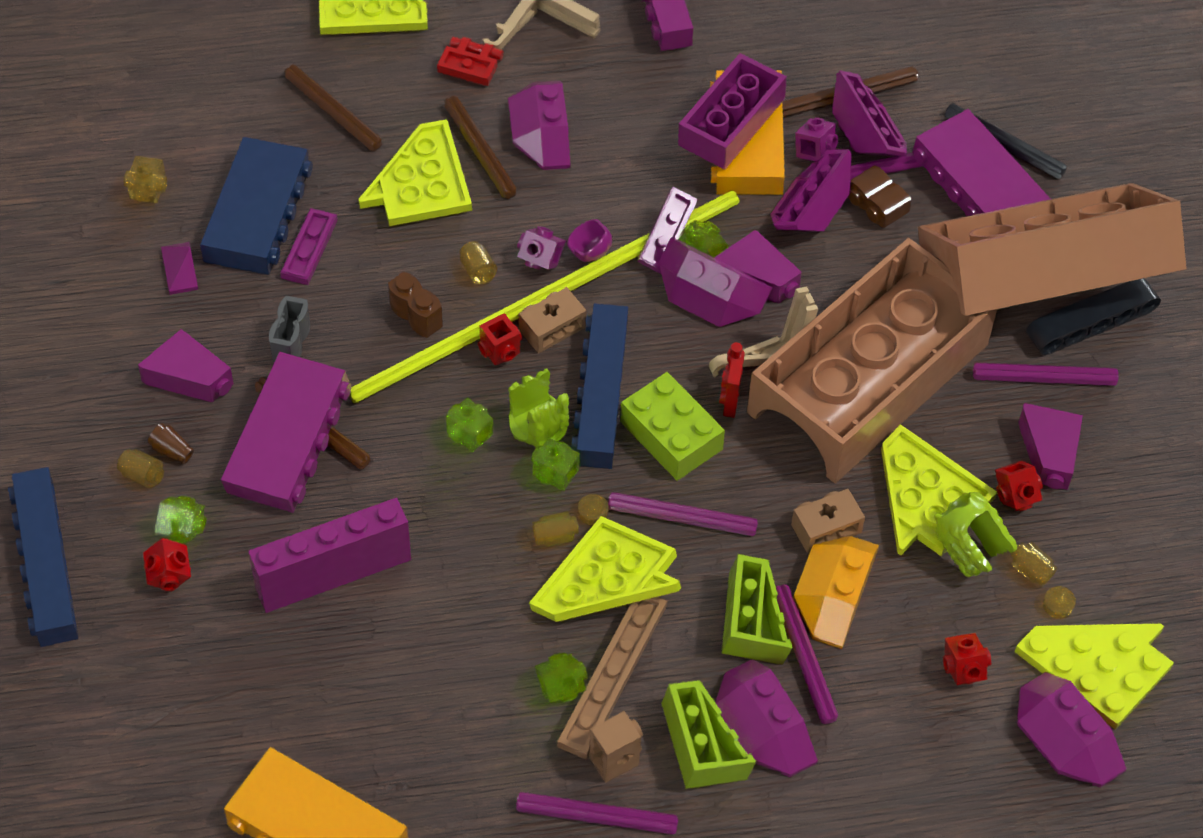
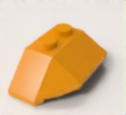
(833, 587)

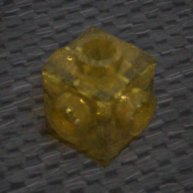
(146, 179)

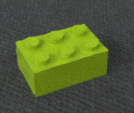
(672, 426)

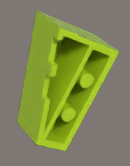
(752, 613)
(701, 738)

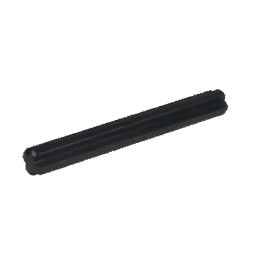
(1017, 146)

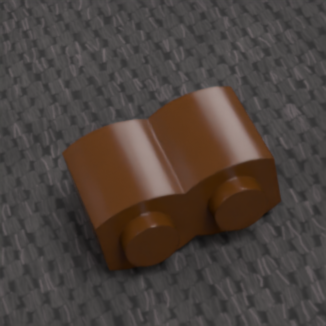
(879, 196)
(415, 304)

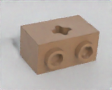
(552, 320)
(827, 519)
(615, 746)

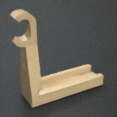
(564, 10)
(801, 313)

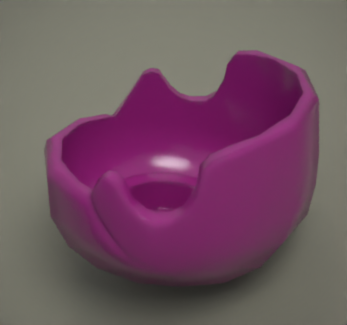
(590, 241)

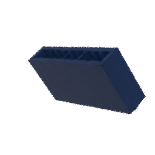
(256, 206)

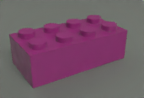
(732, 111)

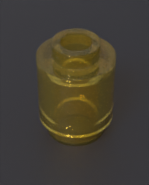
(477, 262)
(141, 468)
(555, 529)
(1033, 563)

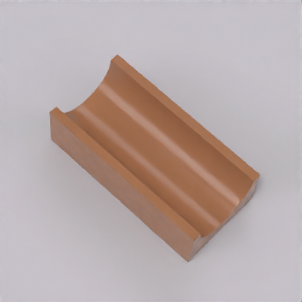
(1058, 246)
(871, 357)

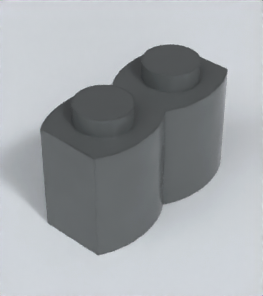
(290, 327)

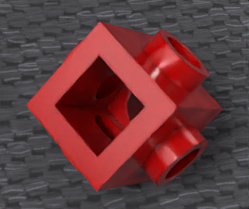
(499, 339)
(1019, 485)
(167, 564)
(966, 659)

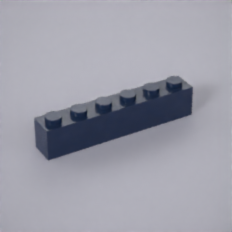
(602, 385)
(44, 557)

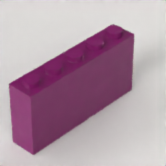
(974, 166)
(286, 432)
(330, 555)

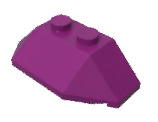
(865, 118)
(541, 124)
(815, 194)
(709, 286)
(765, 719)
(1068, 731)

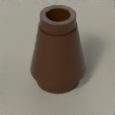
(170, 443)

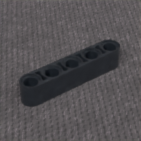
(1093, 316)

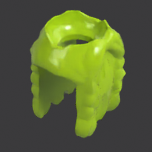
(545, 414)
(952, 530)

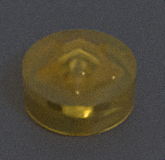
(591, 508)
(1059, 602)

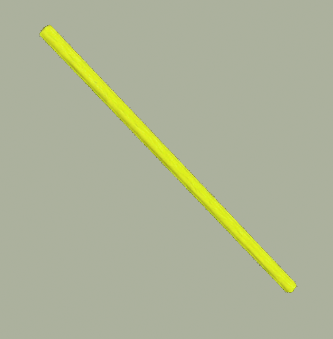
(572, 281)

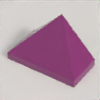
(179, 268)

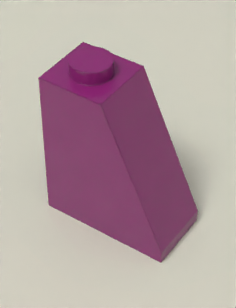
(765, 263)
(186, 369)
(1051, 442)

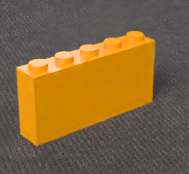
(759, 164)
(294, 802)

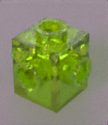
(704, 237)
(469, 424)
(555, 463)
(180, 518)
(561, 677)

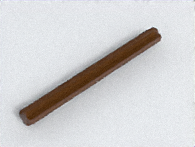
(826, 97)

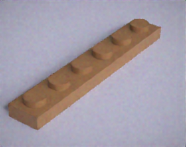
(611, 674)

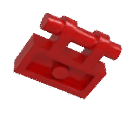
(470, 60)
(732, 379)

